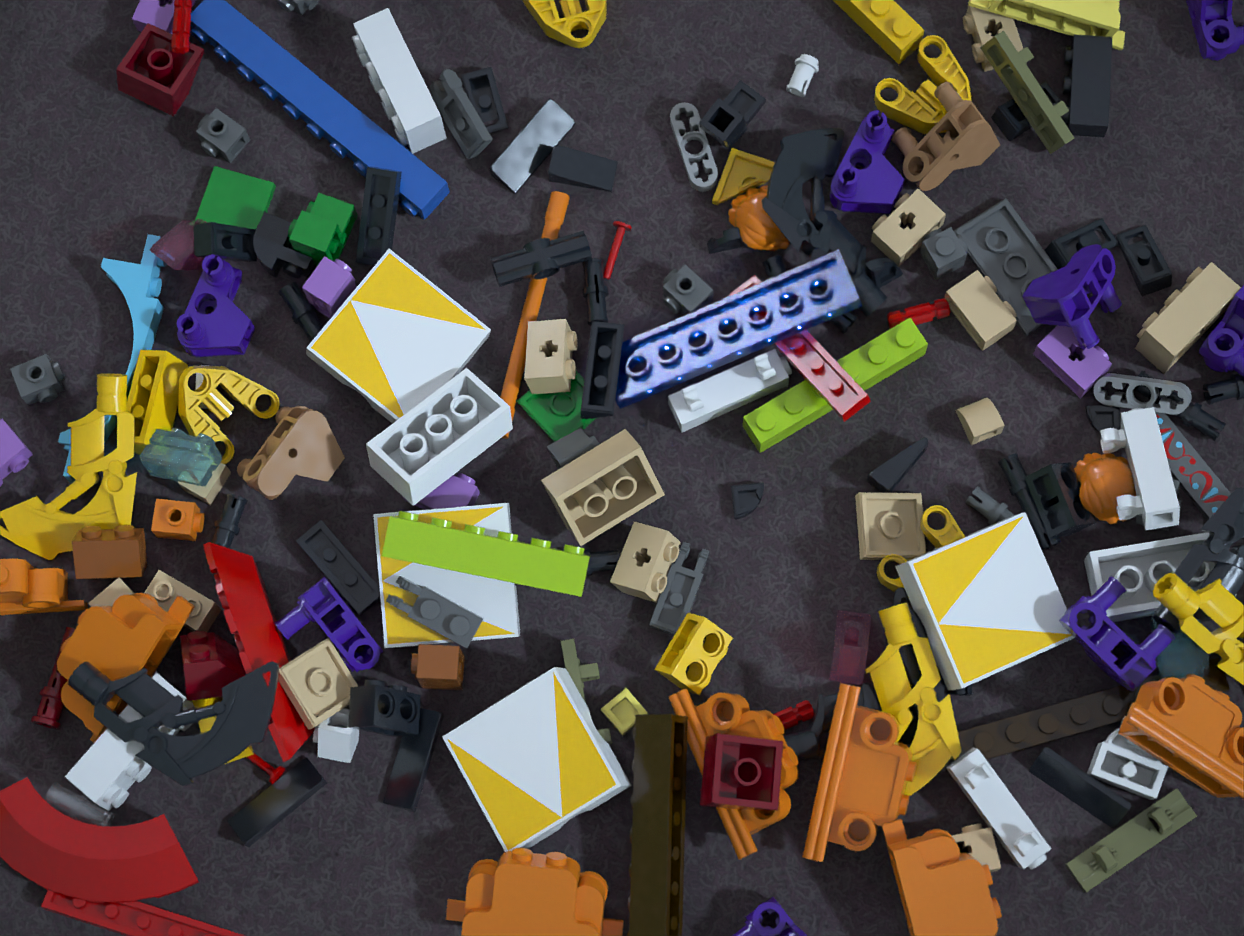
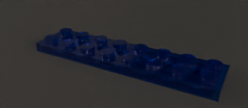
(747, 336)

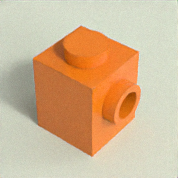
(177, 520)

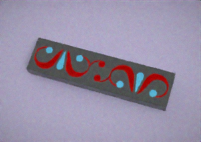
(1191, 470)

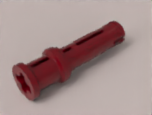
(51, 702)

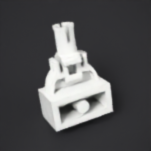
(1127, 766)

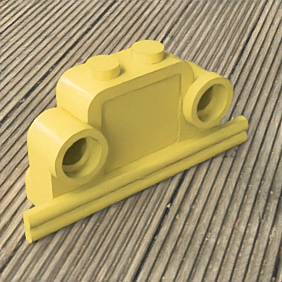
(1063, 16)

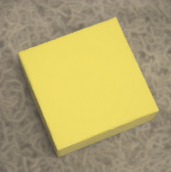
(623, 711)

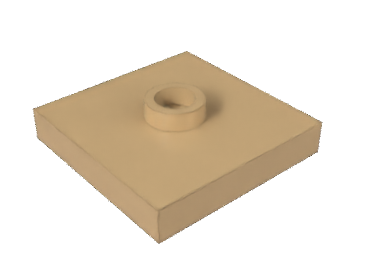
(889, 525)
(317, 683)

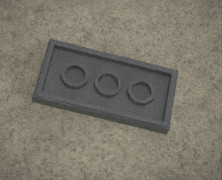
(1008, 255)

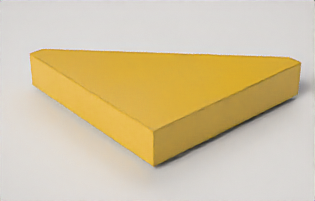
(740, 174)

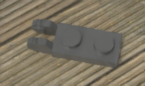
(460, 114)
(679, 592)
(438, 613)

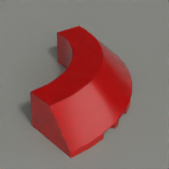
(256, 636)
(87, 858)

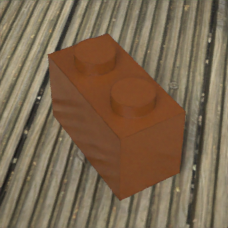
(109, 552)
(439, 667)

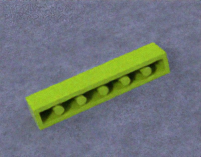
(803, 403)
(486, 555)

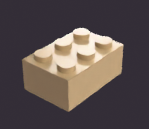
(1186, 316)
(603, 487)

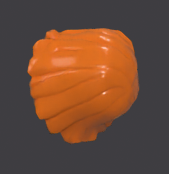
(754, 223)
(1102, 481)

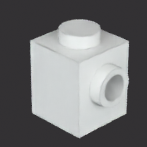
(335, 738)

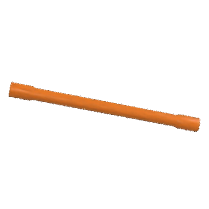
(553, 220)

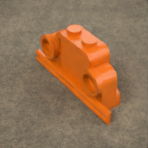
(34, 589)
(119, 643)
(732, 716)
(1190, 732)
(859, 778)
(940, 886)
(533, 898)

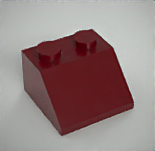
(156, 73)
(208, 664)
(741, 772)

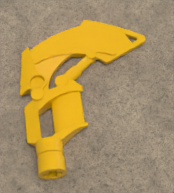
(43, 526)
(1220, 607)
(936, 730)

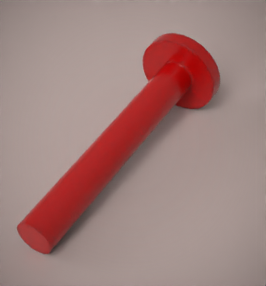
(621, 227)
(274, 773)

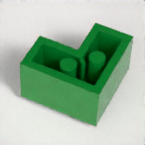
(322, 228)

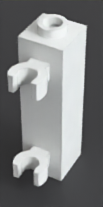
(729, 390)
(1149, 468)
(999, 809)

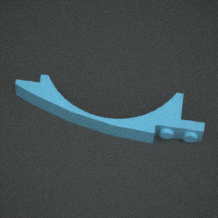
(139, 286)

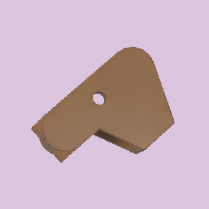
(964, 145)
(297, 446)

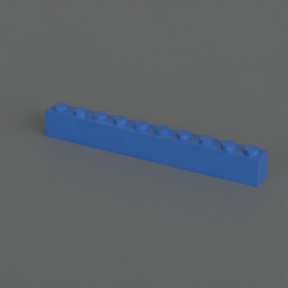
(316, 103)

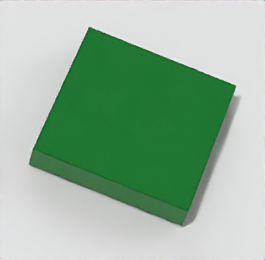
(235, 199)
(557, 412)

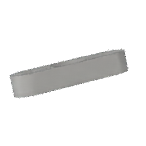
(692, 170)
(1119, 382)

